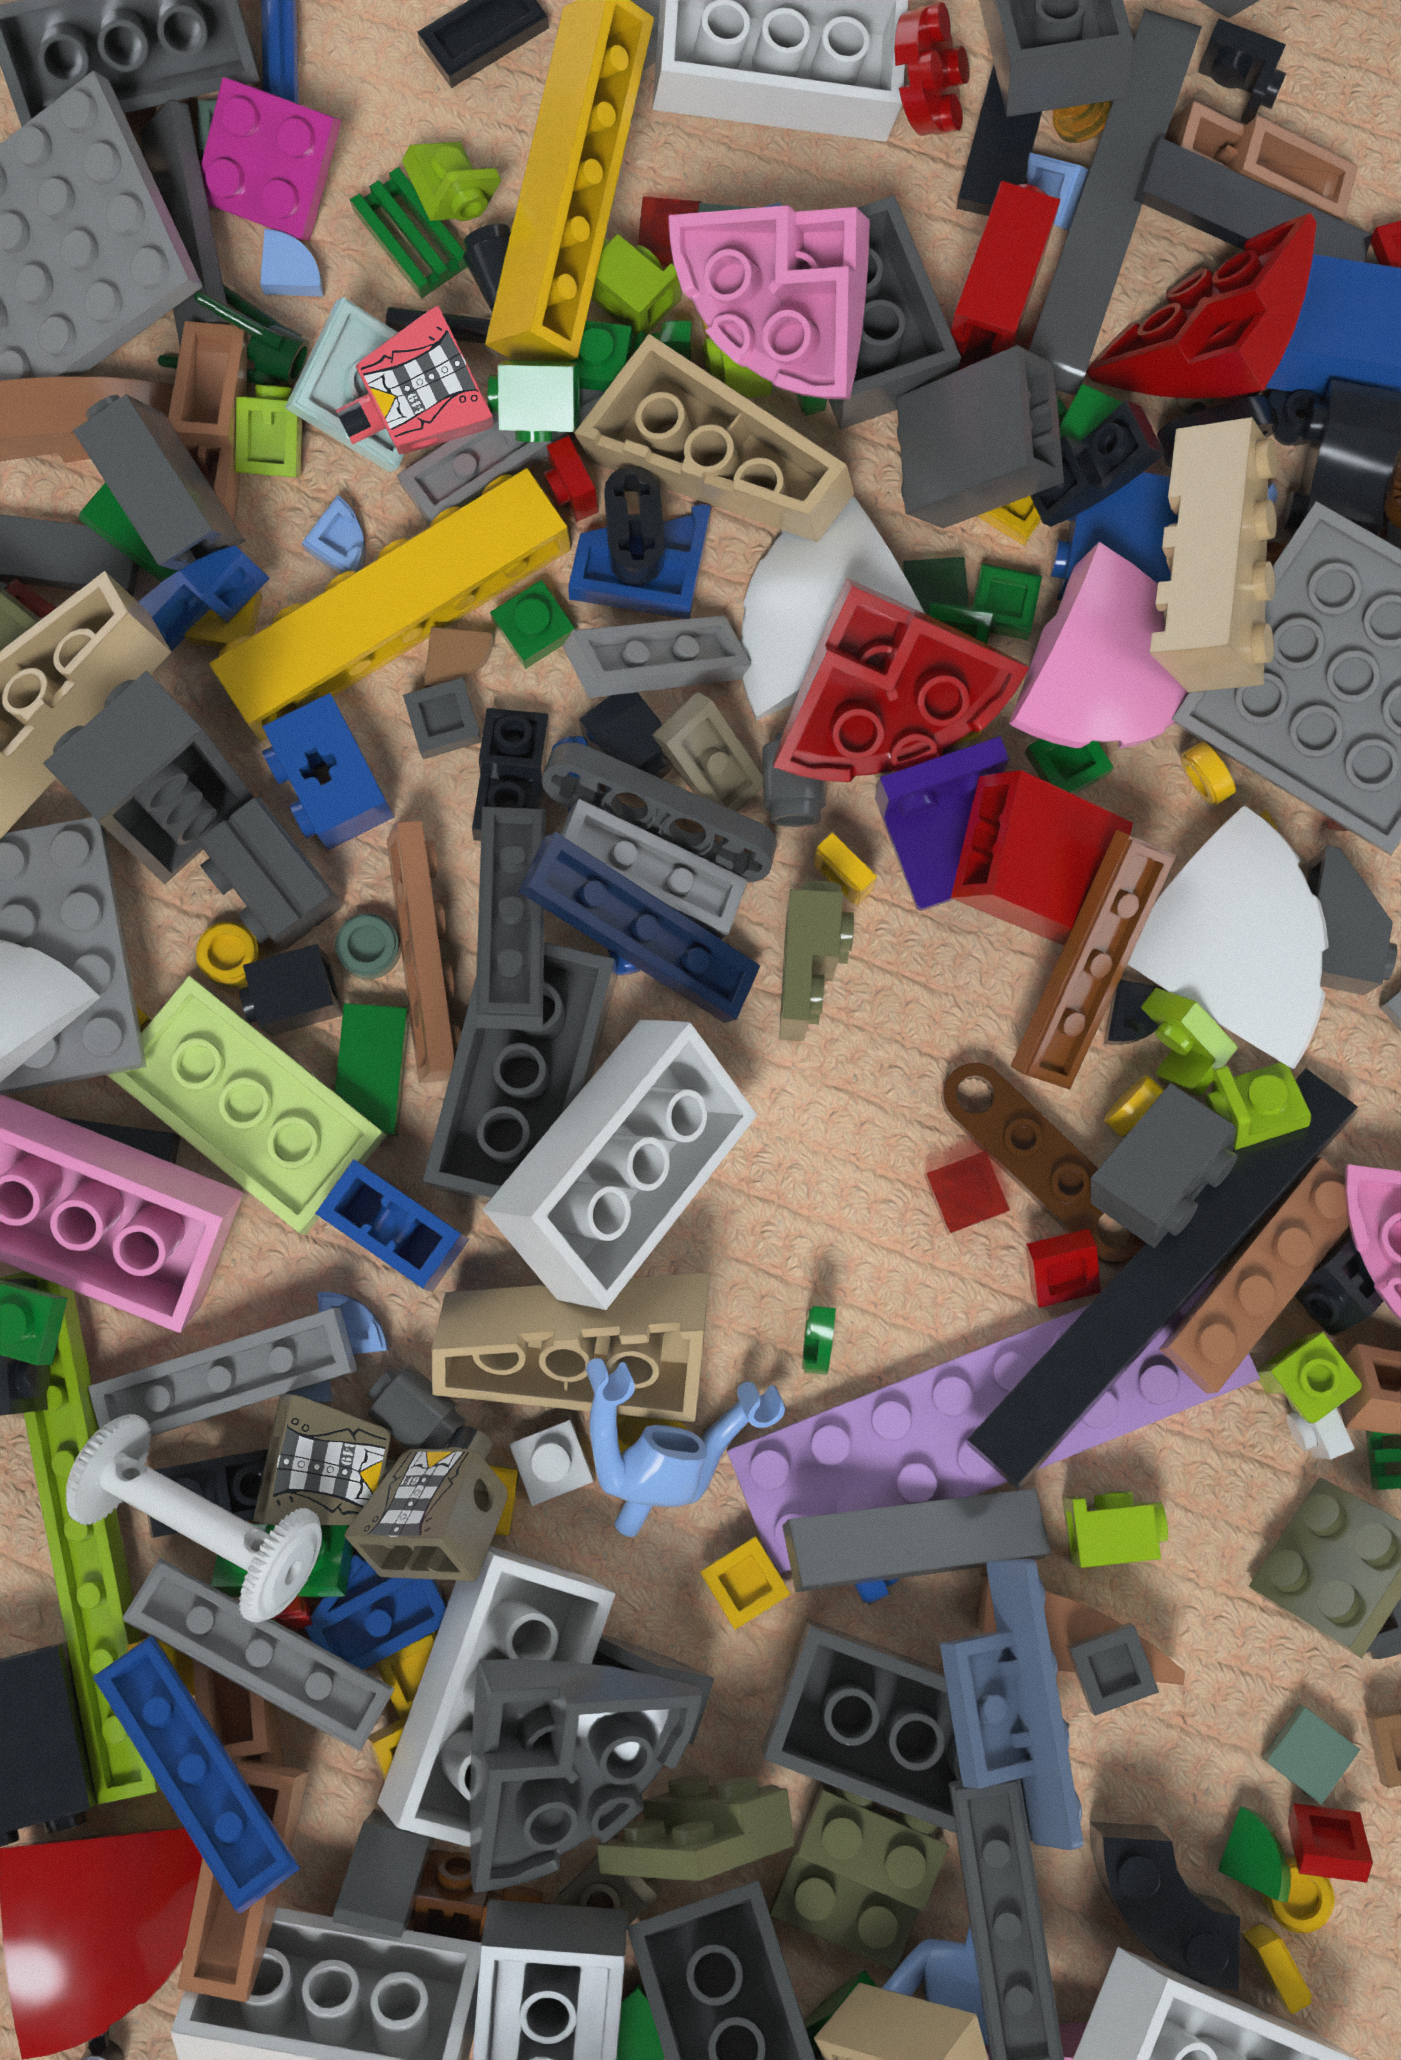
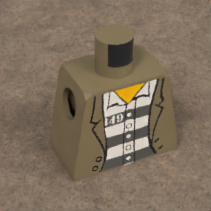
(320, 1463)
(433, 1512)

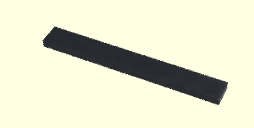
(1150, 1293)

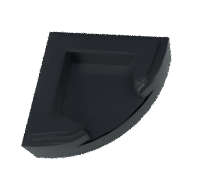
(1126, 1018)

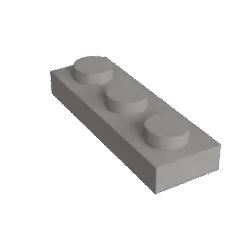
(656, 655)
(670, 873)

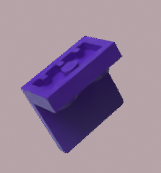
(929, 814)

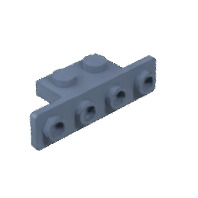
(1010, 1706)

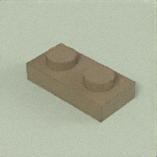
(709, 754)

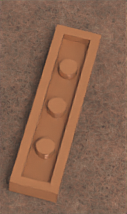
(419, 927)
(1260, 1278)

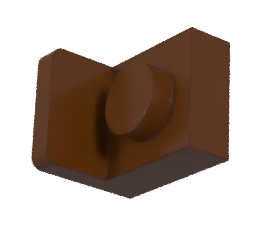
(447, 1899)

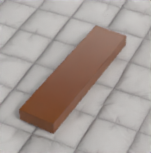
(1093, 960)

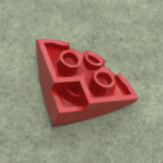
(1220, 327)
(890, 690)
(92, 1929)

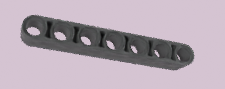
(1107, 203)

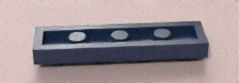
(639, 927)

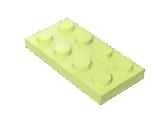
(247, 1105)

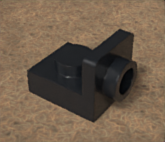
(1246, 62)
(1340, 1290)

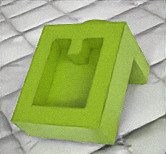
(448, 181)
(267, 433)
(1195, 1041)
(1259, 1103)
(1310, 1376)

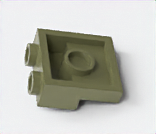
(814, 944)
(701, 1830)
(859, 1875)

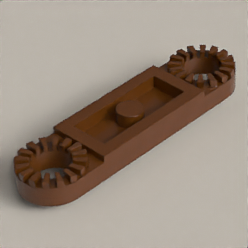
(1033, 1155)

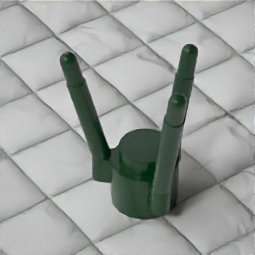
(274, 348)

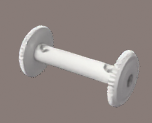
(114, 1471)

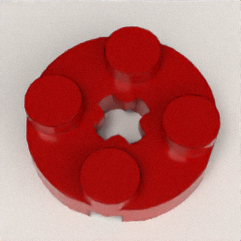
(933, 68)

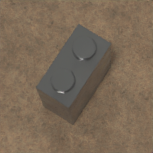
(980, 438)
(156, 481)

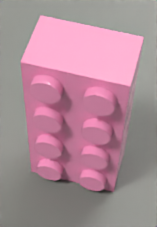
(108, 1217)

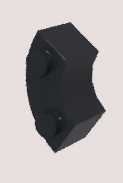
(1349, 455)
(1175, 1923)

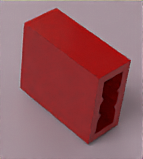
(1003, 272)
(1032, 852)

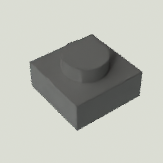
(442, 718)
(1112, 1669)

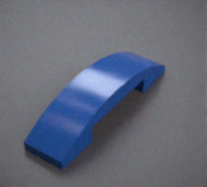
(214, 582)

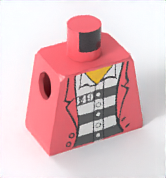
(417, 390)

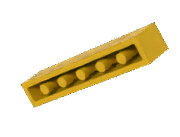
(570, 180)
(394, 601)

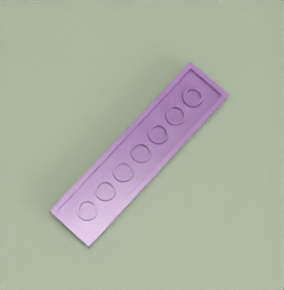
(913, 1434)

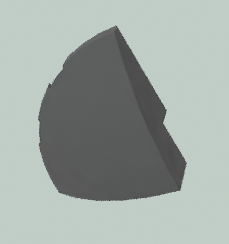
(564, 1759)

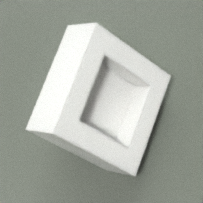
(1324, 1439)
(551, 1462)

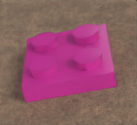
(267, 158)

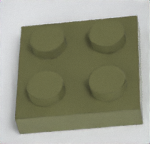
(1336, 1567)

